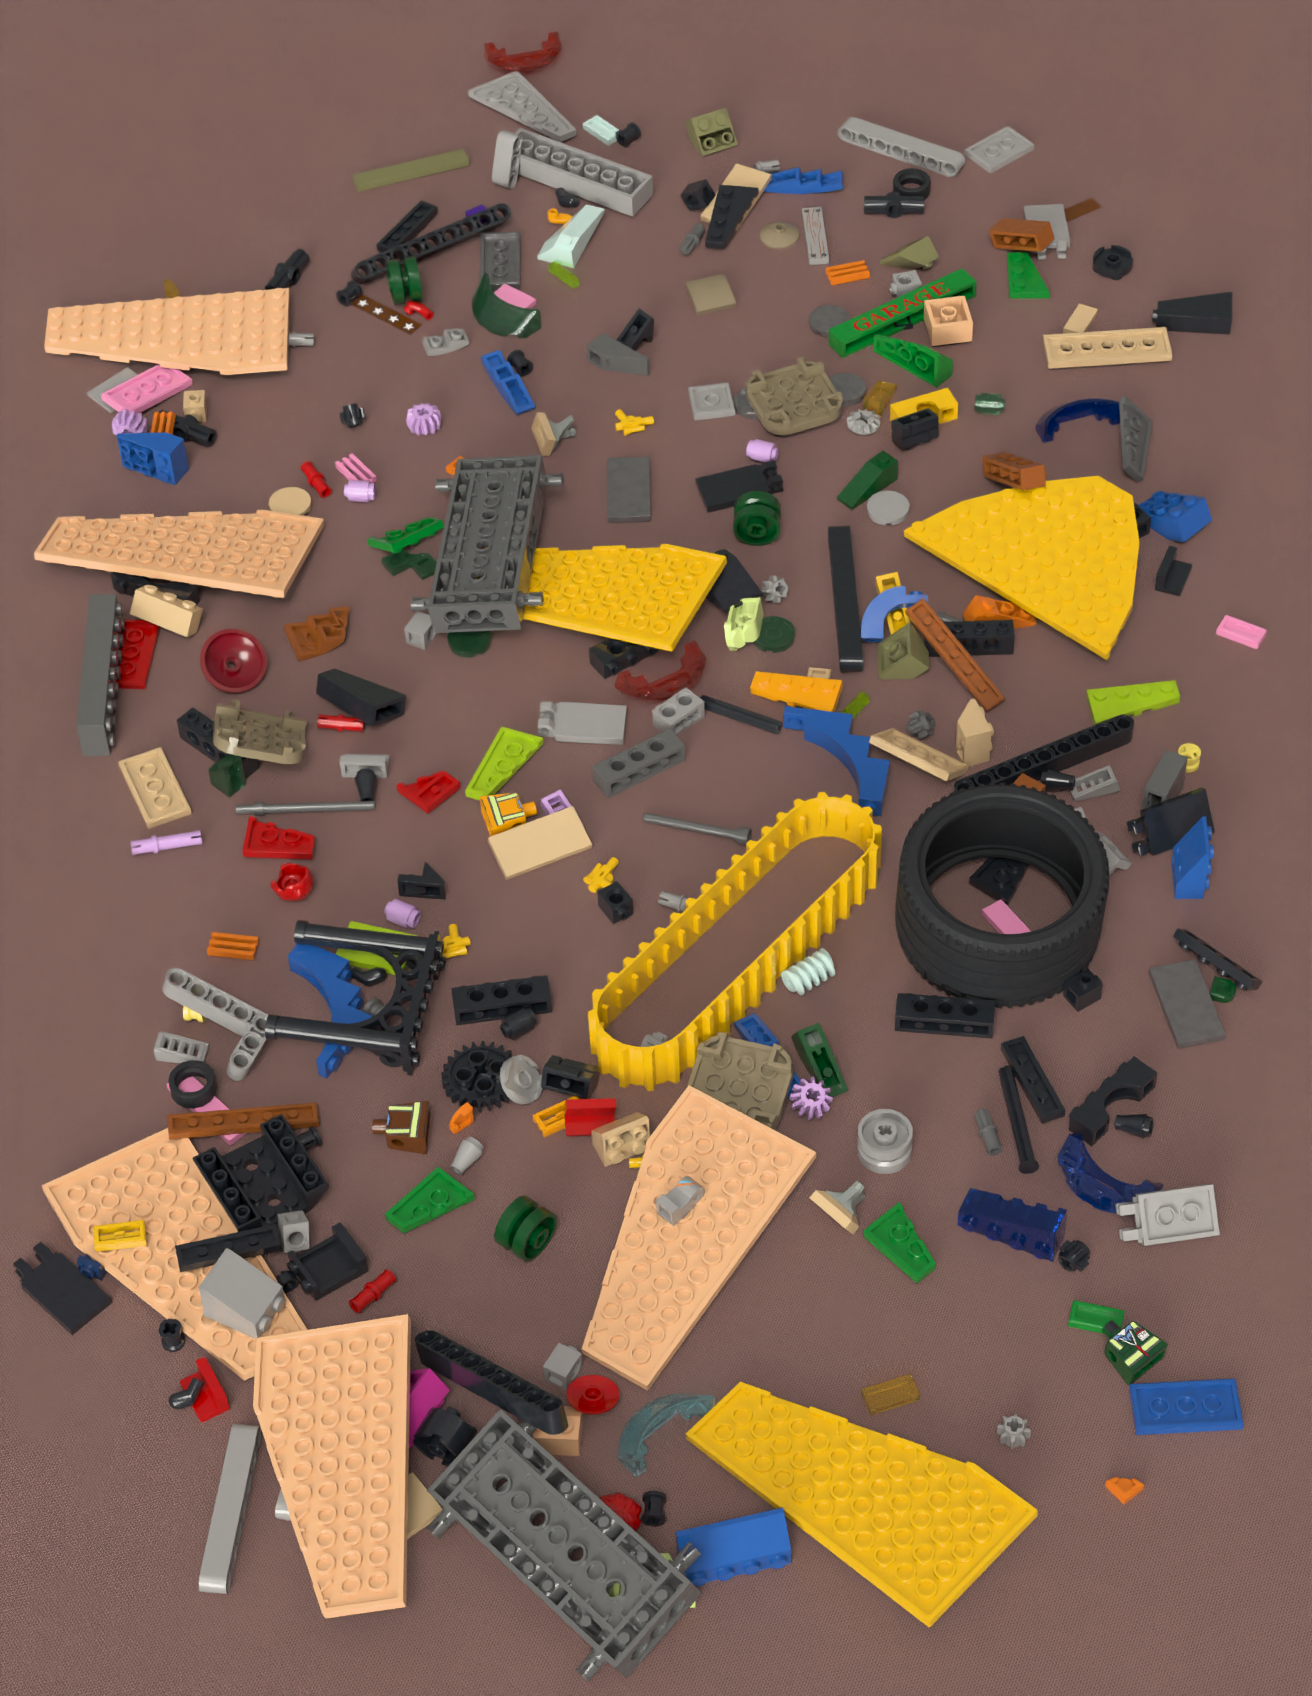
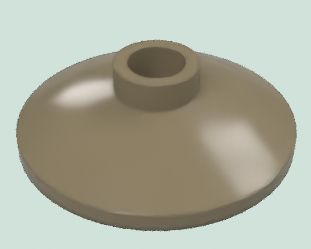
(779, 235)

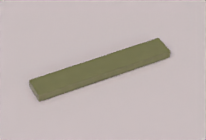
(410, 170)

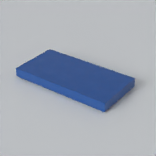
(1186, 1406)

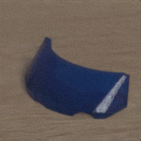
(1074, 410)
(1091, 1182)

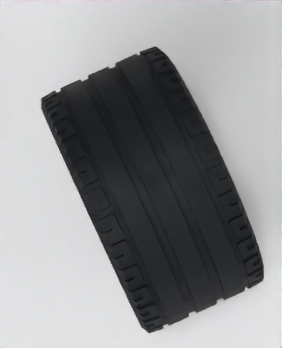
(1015, 826)

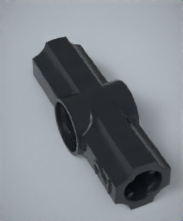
(894, 204)
(290, 271)
(189, 428)

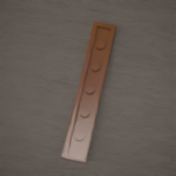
(955, 655)
(239, 1120)

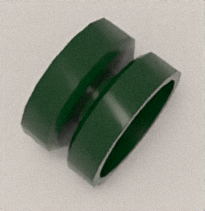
(404, 280)
(757, 518)
(525, 1228)

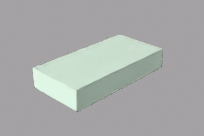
(601, 130)

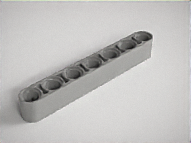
(901, 146)
(230, 1509)

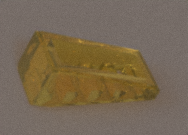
(879, 397)

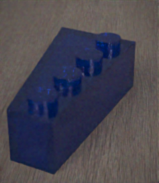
(1014, 1223)

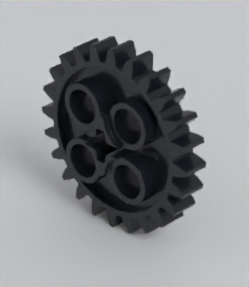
(476, 1076)

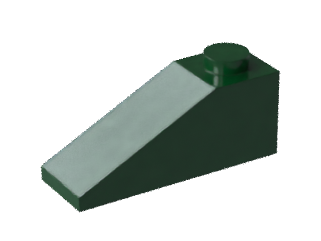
(872, 478)
(819, 1059)

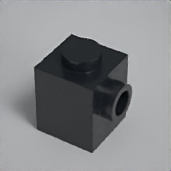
(1083, 990)

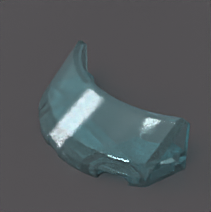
(652, 1417)

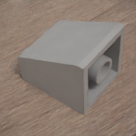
(240, 1295)

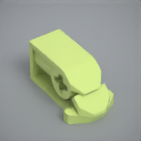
(743, 623)

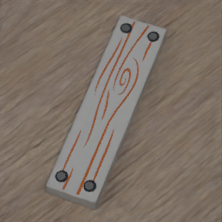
(815, 236)

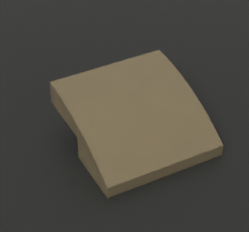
(710, 294)

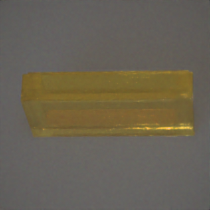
(890, 1394)

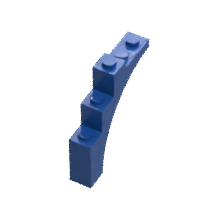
(330, 977)

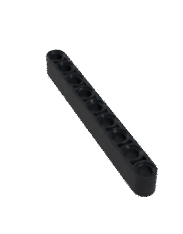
(438, 237)
(845, 599)
(1057, 754)
(492, 1382)

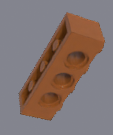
(1014, 470)

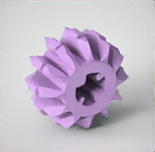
(423, 419)
(129, 422)
(809, 1106)

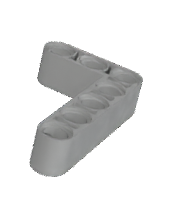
(223, 1016)

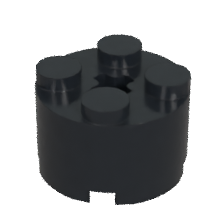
(443, 1434)

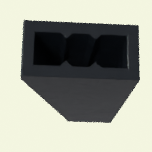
(1196, 314)
(360, 697)

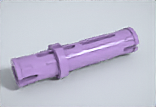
(156, 844)

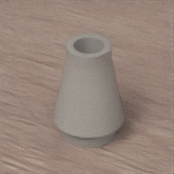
(466, 1155)

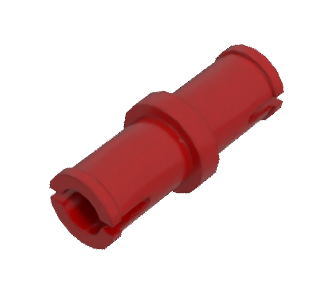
(316, 479)
(340, 723)
(372, 1291)

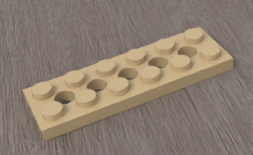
(1116, 340)

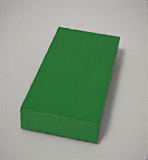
(1093, 1316)

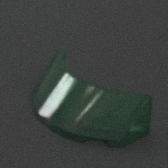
(501, 316)

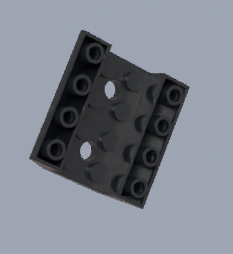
(282, 1174)

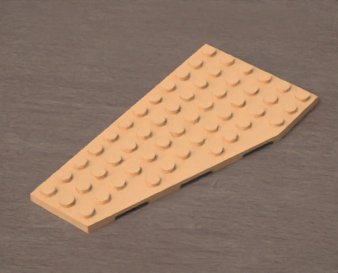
(206, 332)
(206, 548)
(165, 1188)
(670, 1274)
(339, 1446)

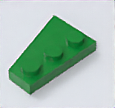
(1024, 279)
(396, 540)
(428, 1200)
(899, 1242)

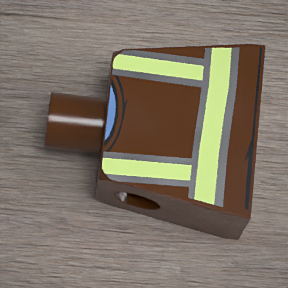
(406, 1127)

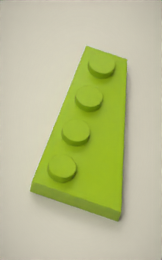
(1131, 699)
(503, 759)

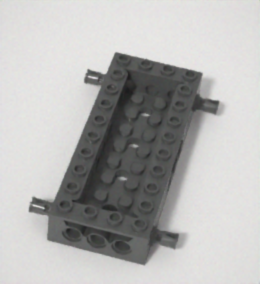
(514, 495)
(616, 1627)

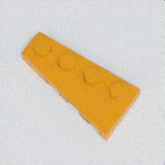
(798, 690)

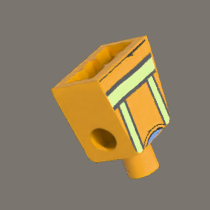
(505, 812)

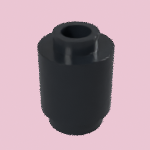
(518, 1023)

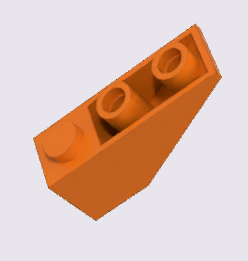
(990, 609)

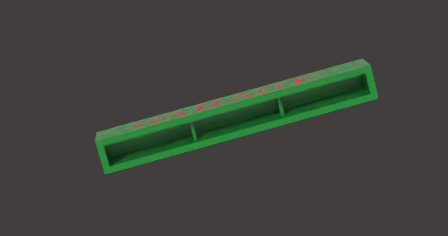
(860, 330)

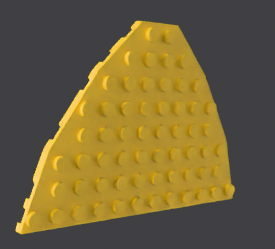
(1049, 549)

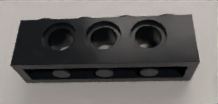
(981, 637)
(616, 655)
(198, 732)
(499, 999)
(944, 1015)

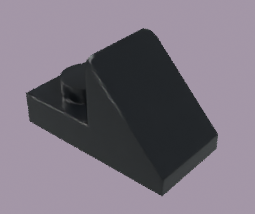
(639, 326)
(428, 885)

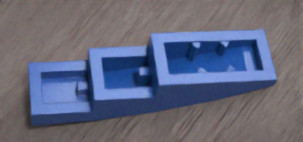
(796, 182)
(507, 382)
(754, 1030)

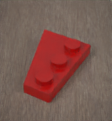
(270, 841)

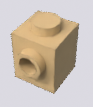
(195, 404)

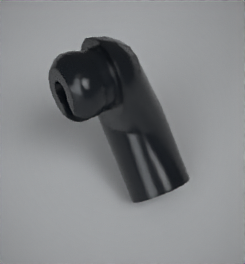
(566, 200)
(369, 977)

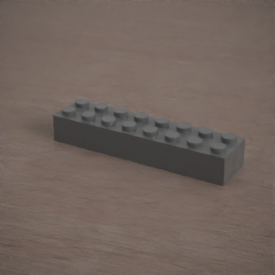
(99, 675)

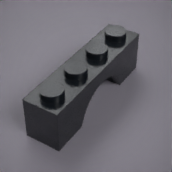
(129, 583)
(1131, 1082)

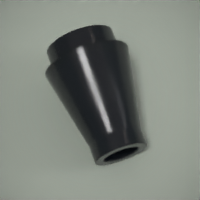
(1057, 780)
(366, 784)
(1137, 1125)

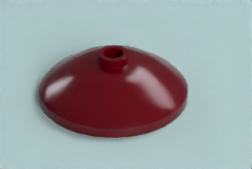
(236, 648)

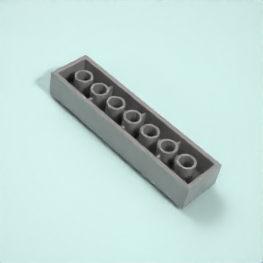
(583, 174)

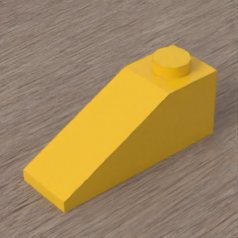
(897, 618)

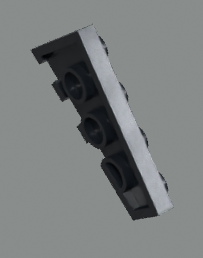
(728, 213)
(999, 877)

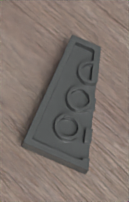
(1134, 437)

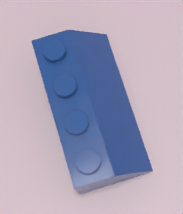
(737, 1546)

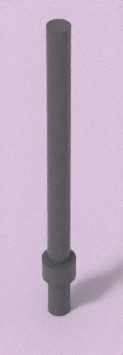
(260, 808)

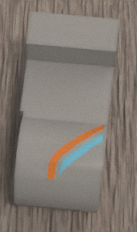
(679, 1200)

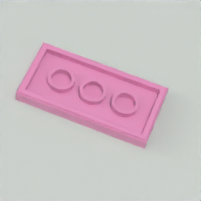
(147, 389)

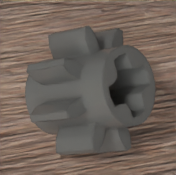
(921, 724)

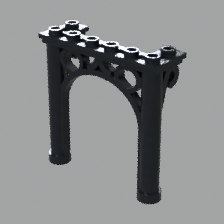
(394, 1043)

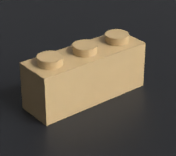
(166, 610)

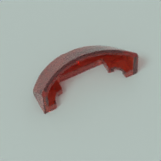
(525, 60)
(669, 685)

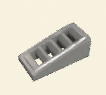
(1107, 785)
(175, 1041)

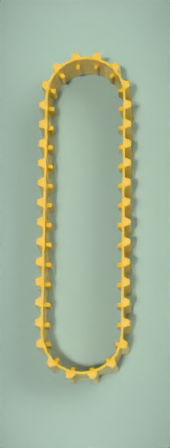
(806, 820)

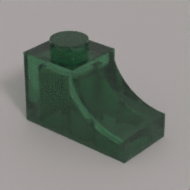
(228, 775)

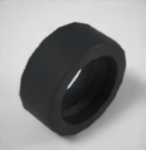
(914, 176)
(197, 1098)

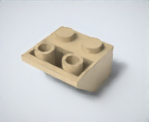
(973, 735)
(621, 1138)

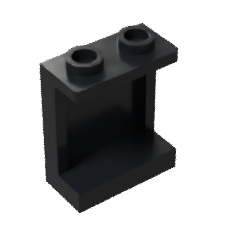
(328, 1264)

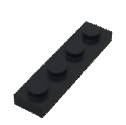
(408, 226)
(1224, 965)
(1033, 1079)
(243, 1243)

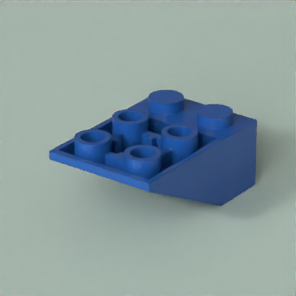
(154, 455)
(1176, 515)
(1191, 862)

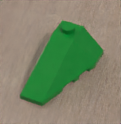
(915, 358)

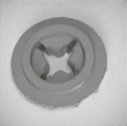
(858, 426)

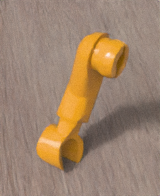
(558, 218)

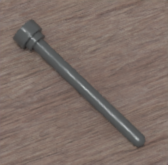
(740, 835)

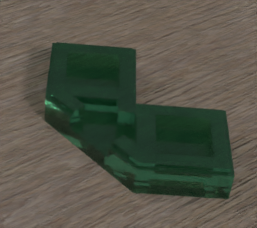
(422, 564)

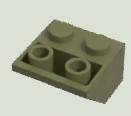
(711, 132)

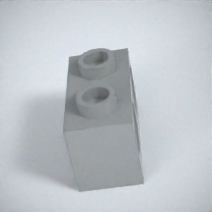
(678, 712)

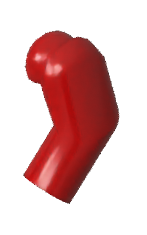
(420, 308)

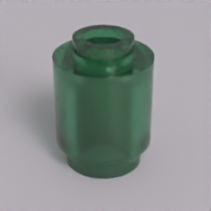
(989, 403)

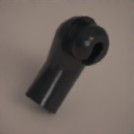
(186, 1397)

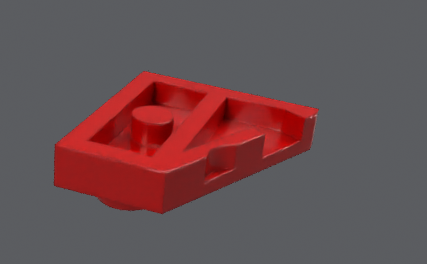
(430, 790)

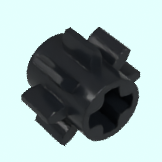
(352, 415)
(1074, 1255)

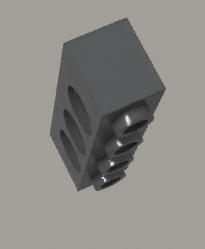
(638, 763)

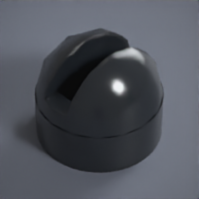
(287, 1280)

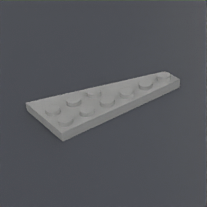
(522, 102)

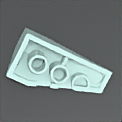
(571, 239)

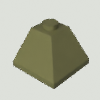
(913, 255)
(902, 655)

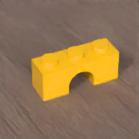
(939, 401)

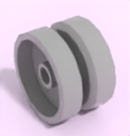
(884, 1141)

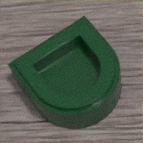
(1222, 990)

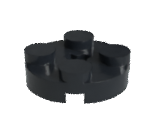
(1104, 263)

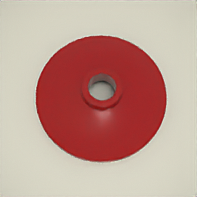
(592, 1394)

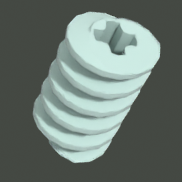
(809, 972)

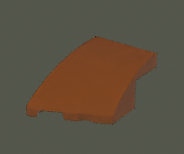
(318, 633)

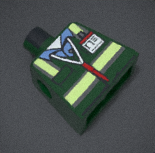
(1132, 1349)

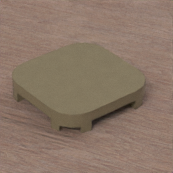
(793, 397)
(259, 734)
(744, 1076)

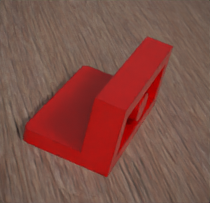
(587, 1114)
(212, 1398)

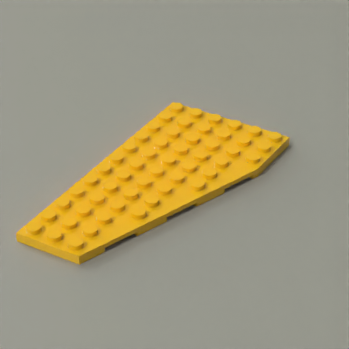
(623, 591)
(874, 1500)

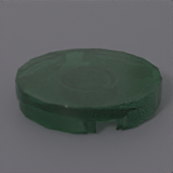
(776, 634)
(469, 643)

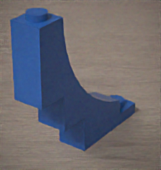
(833, 734)

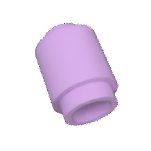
(762, 450)
(360, 491)
(402, 913)

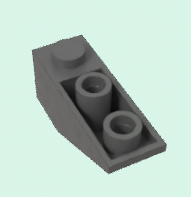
(614, 356)

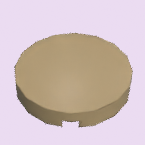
(291, 501)

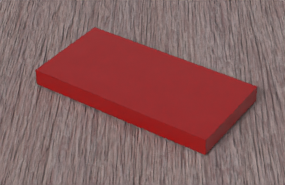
(137, 653)

